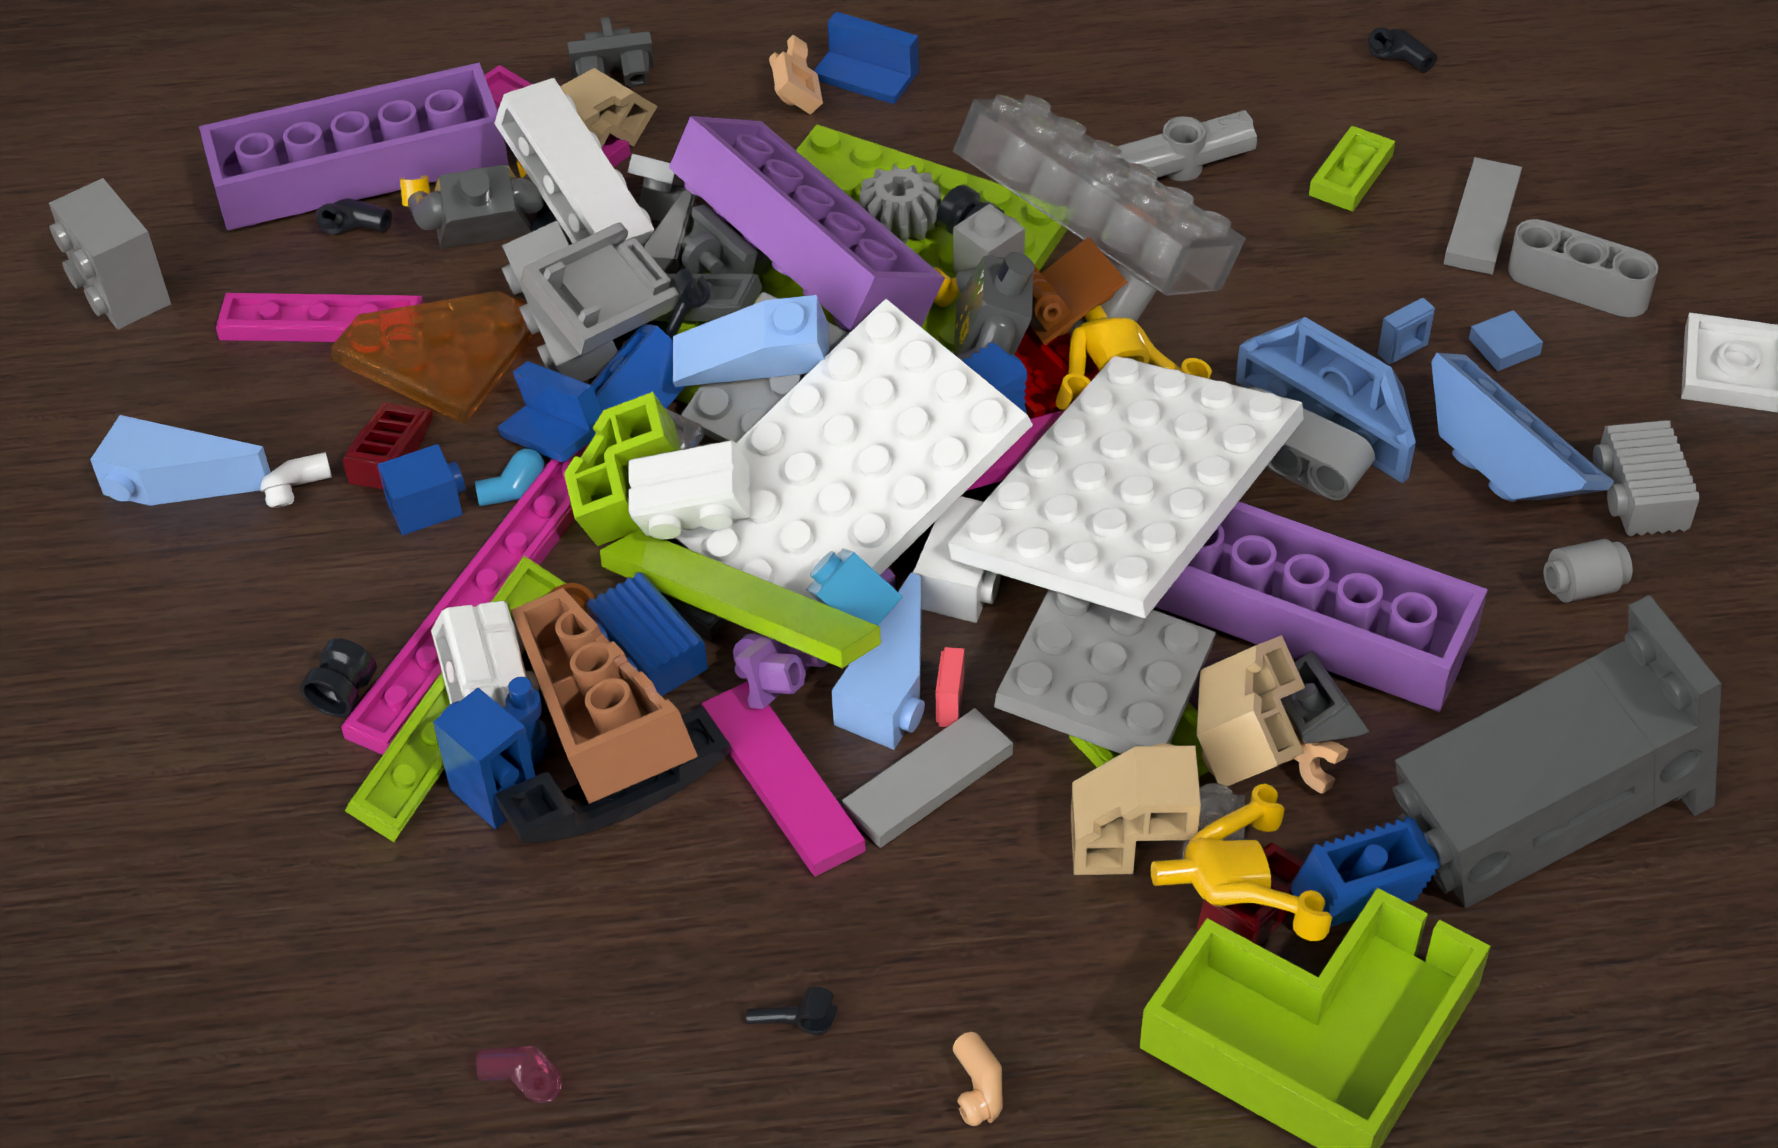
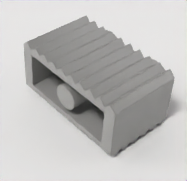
(1649, 477)

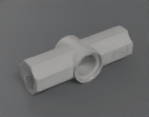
(1191, 143)

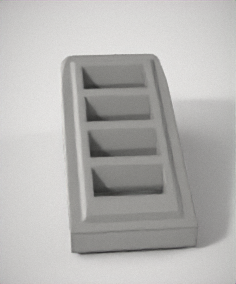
(666, 241)

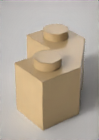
(609, 106)
(1242, 714)
(1133, 798)

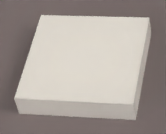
(1730, 362)

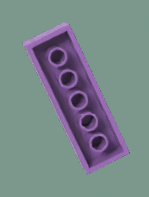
(352, 145)
(802, 221)
(1327, 595)

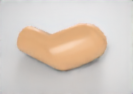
(986, 1074)

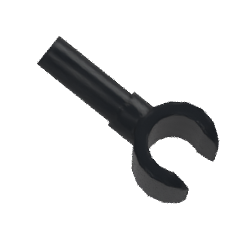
(688, 299)
(812, 1016)

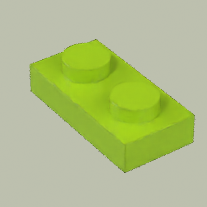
(1352, 168)

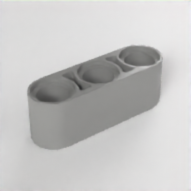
(1582, 268)
(1323, 457)

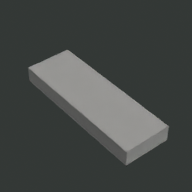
(1483, 216)
(927, 777)

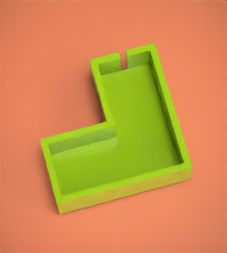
(1325, 1051)

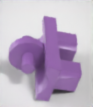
(770, 668)

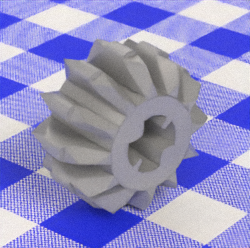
(902, 201)

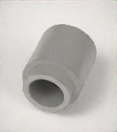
(1587, 570)

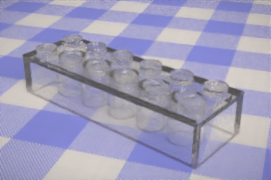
(1100, 194)

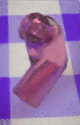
(524, 1067)

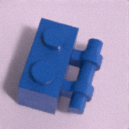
(491, 745)

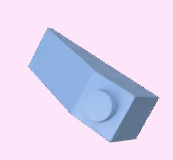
(753, 343)
(172, 464)
(882, 688)

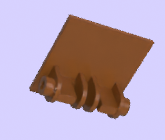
(1072, 289)

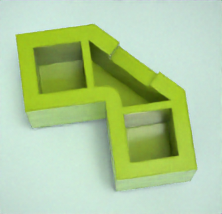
(600, 478)

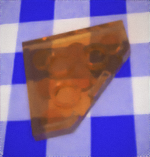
(439, 350)

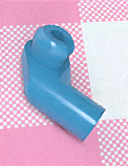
(514, 481)

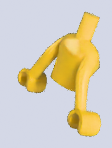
(1109, 337)
(1239, 870)

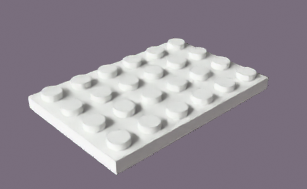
(862, 454)
(1127, 485)

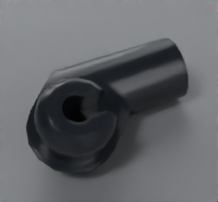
(1401, 46)
(350, 215)

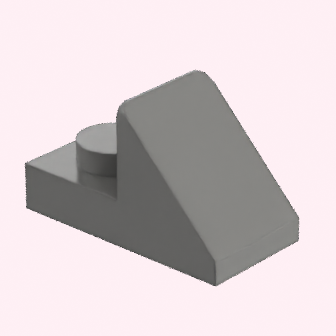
(659, 187)

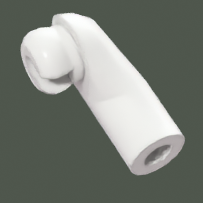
(292, 473)

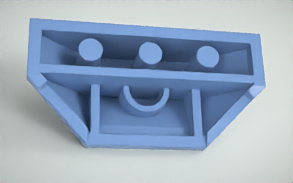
(1335, 383)
(1505, 438)

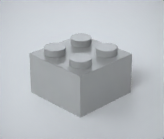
(108, 254)

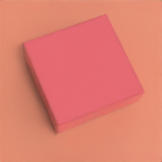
(949, 686)

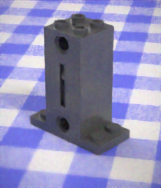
(1567, 760)

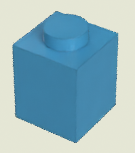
(852, 587)

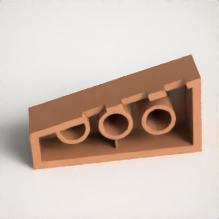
(602, 707)

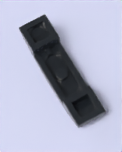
(559, 810)

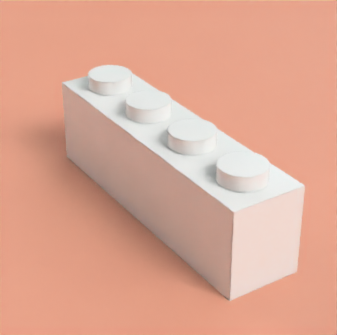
(568, 163)

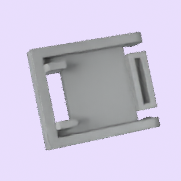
(607, 285)

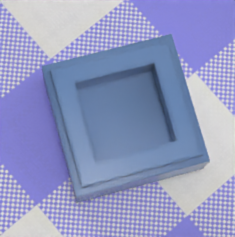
(1406, 331)
(1505, 340)

